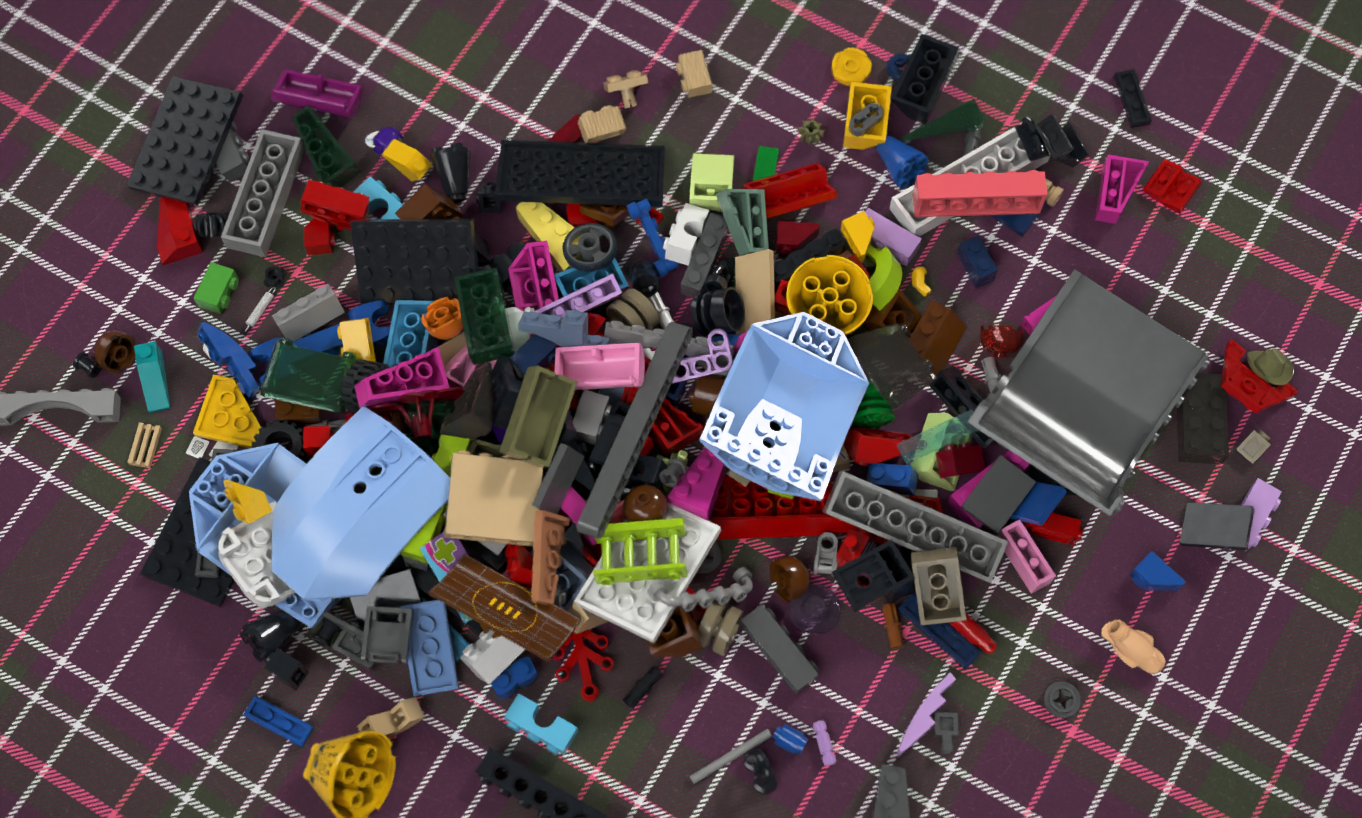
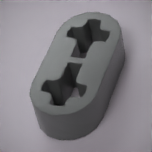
(862, 116)

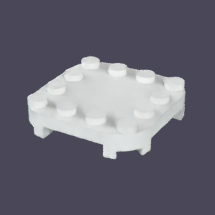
(248, 559)

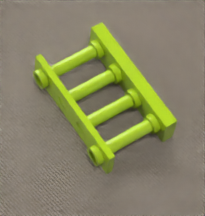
(641, 530)

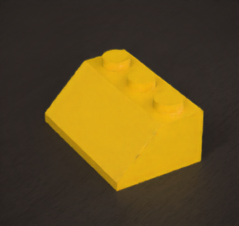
(859, 97)

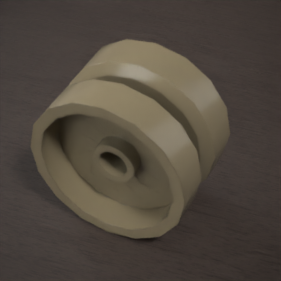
(633, 310)
(720, 627)

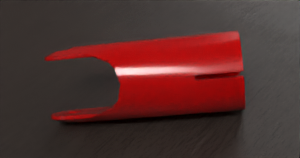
(974, 634)

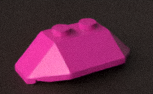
(533, 277)

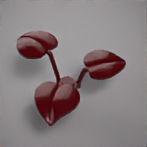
(420, 424)

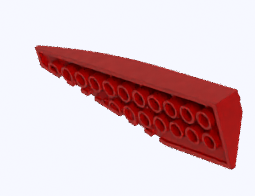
(758, 514)

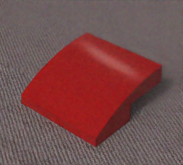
(1172, 186)

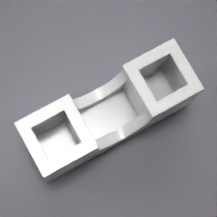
(685, 233)

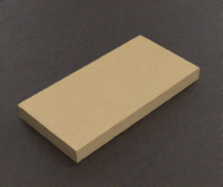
(756, 286)

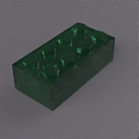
(484, 316)

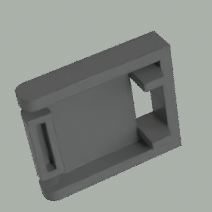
(386, 639)

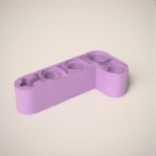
(709, 358)

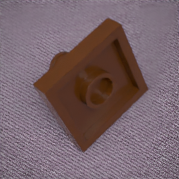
(608, 214)

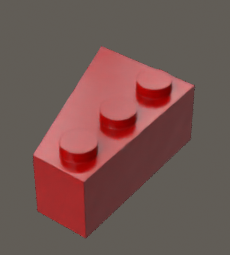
(334, 204)

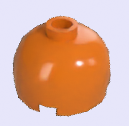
(443, 319)

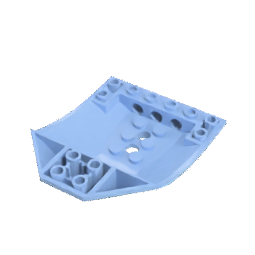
(804, 381)
(263, 468)
(343, 541)

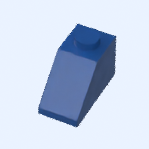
(1156, 575)

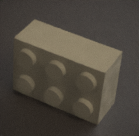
(938, 586)

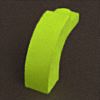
(886, 276)

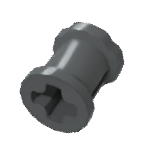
(670, 475)

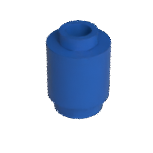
(790, 739)

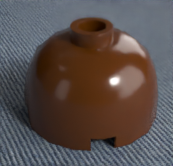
(115, 351)
(645, 504)
(791, 578)

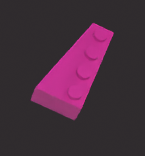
(414, 375)

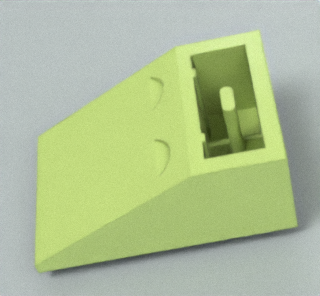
(708, 177)

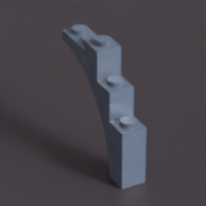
(567, 332)

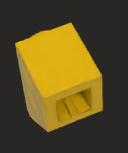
(248, 502)

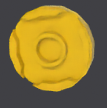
(851, 66)

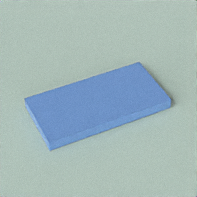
(431, 649)

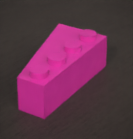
(699, 485)
(959, 497)

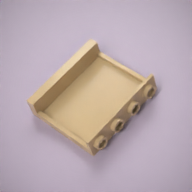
(492, 499)

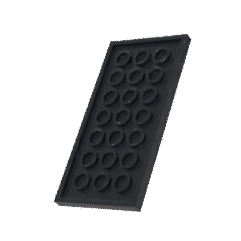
(580, 173)

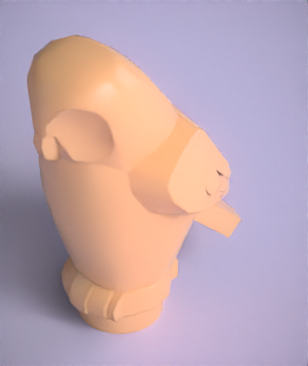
(1134, 647)

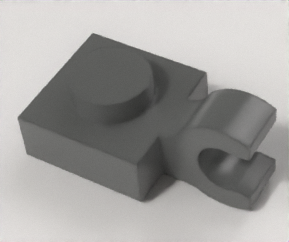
(946, 728)

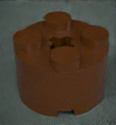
(706, 393)

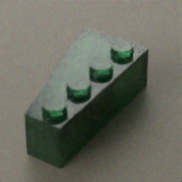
(327, 156)

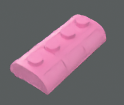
(602, 365)

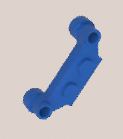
(650, 226)

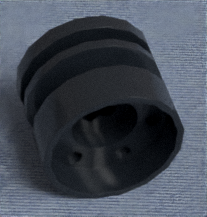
(718, 310)

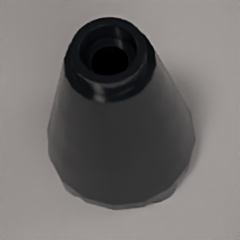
(452, 169)
(269, 633)

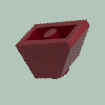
(795, 236)

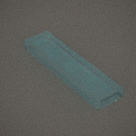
(936, 437)

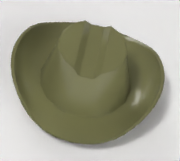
(1271, 366)

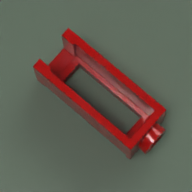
(1058, 529)

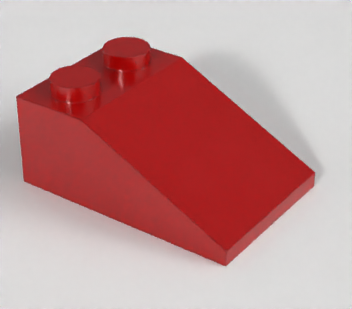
(872, 445)

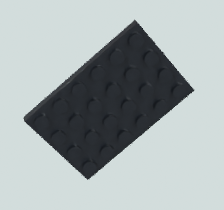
(185, 140)
(412, 257)
(175, 552)

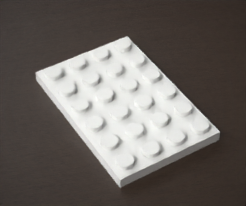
(628, 602)

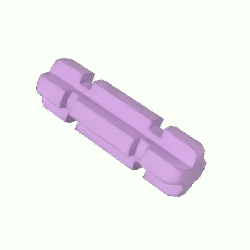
(824, 743)

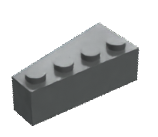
(891, 793)

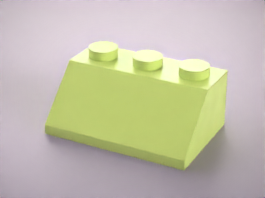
(927, 466)

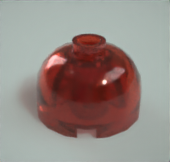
(1000, 339)

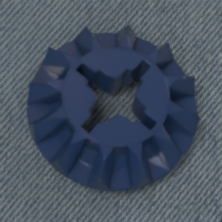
(894, 62)

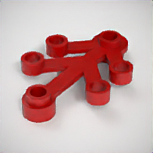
(581, 654)

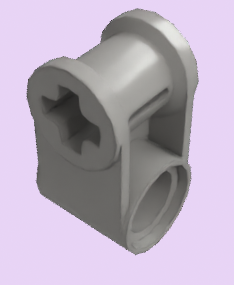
(825, 559)

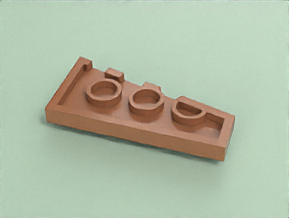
(546, 556)

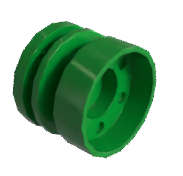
(873, 410)

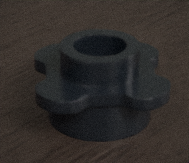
(270, 273)

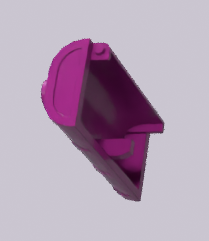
(318, 93)

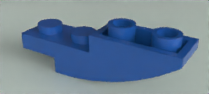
(227, 351)

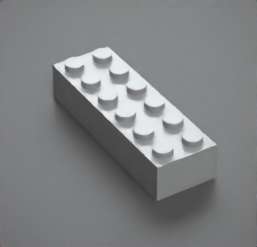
(263, 193)

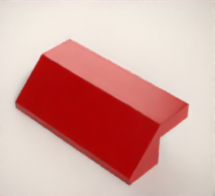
(794, 189)

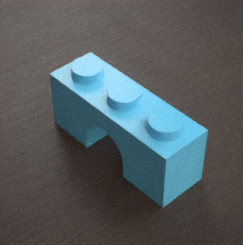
(380, 197)
(522, 717)

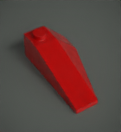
(176, 232)

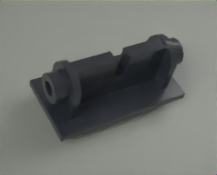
(1031, 140)

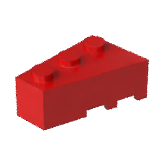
(674, 429)

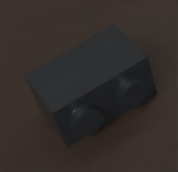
(286, 669)

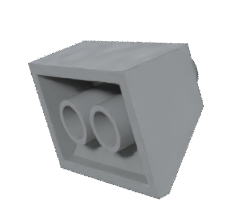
(308, 313)

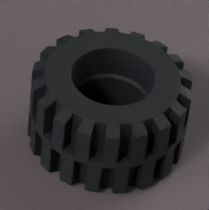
(354, 375)
(282, 432)

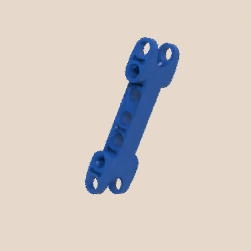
(328, 340)

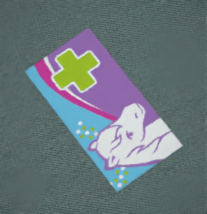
(442, 556)

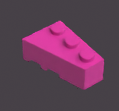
(1117, 184)

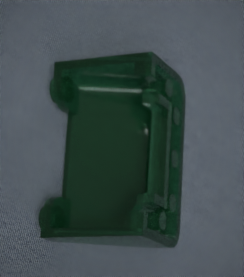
(306, 376)

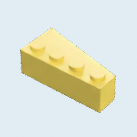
(547, 226)

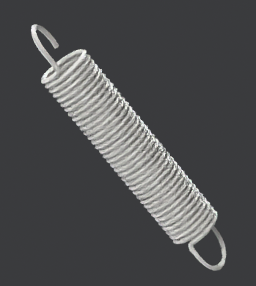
(259, 309)

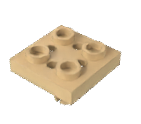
(626, 85)

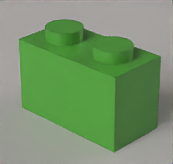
(216, 288)

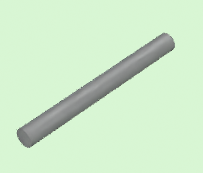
(730, 756)

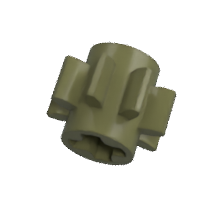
(808, 127)

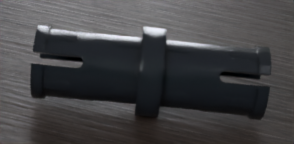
(642, 687)

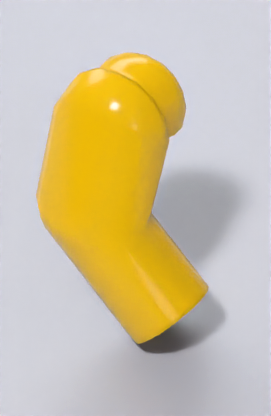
(918, 279)

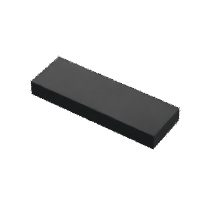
(1132, 98)

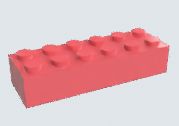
(979, 194)

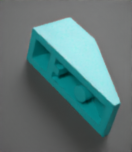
(152, 376)

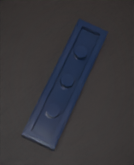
(941, 634)

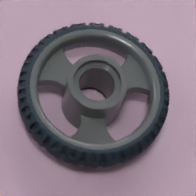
(594, 256)

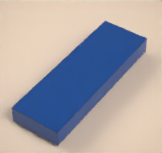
(278, 721)

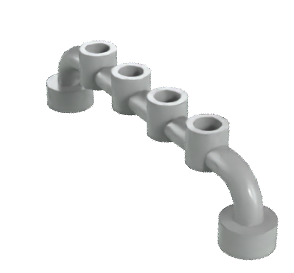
(738, 591)

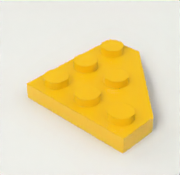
(226, 415)

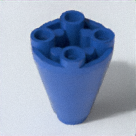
(902, 161)

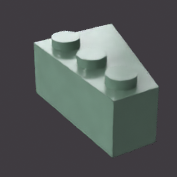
(745, 218)

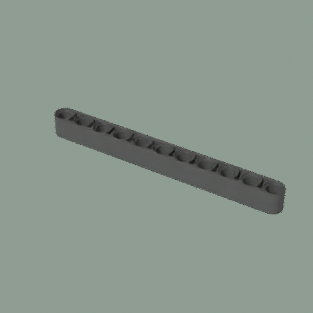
(634, 431)

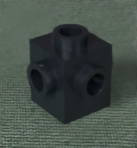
(486, 198)

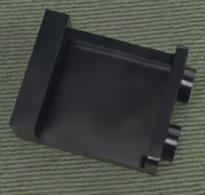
(1062, 142)

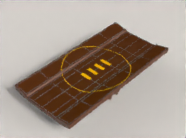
(505, 608)

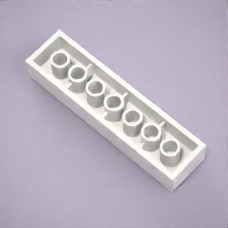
(998, 155)

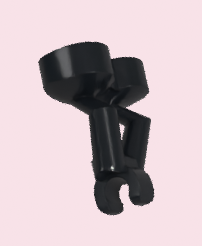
(716, 282)
(758, 763)

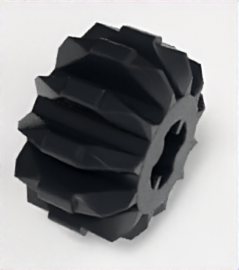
(210, 224)

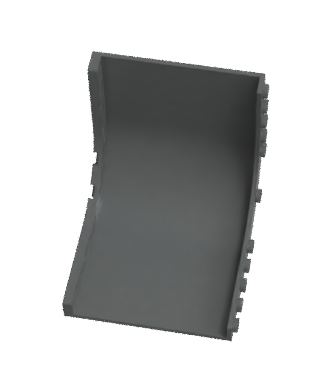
(1090, 391)

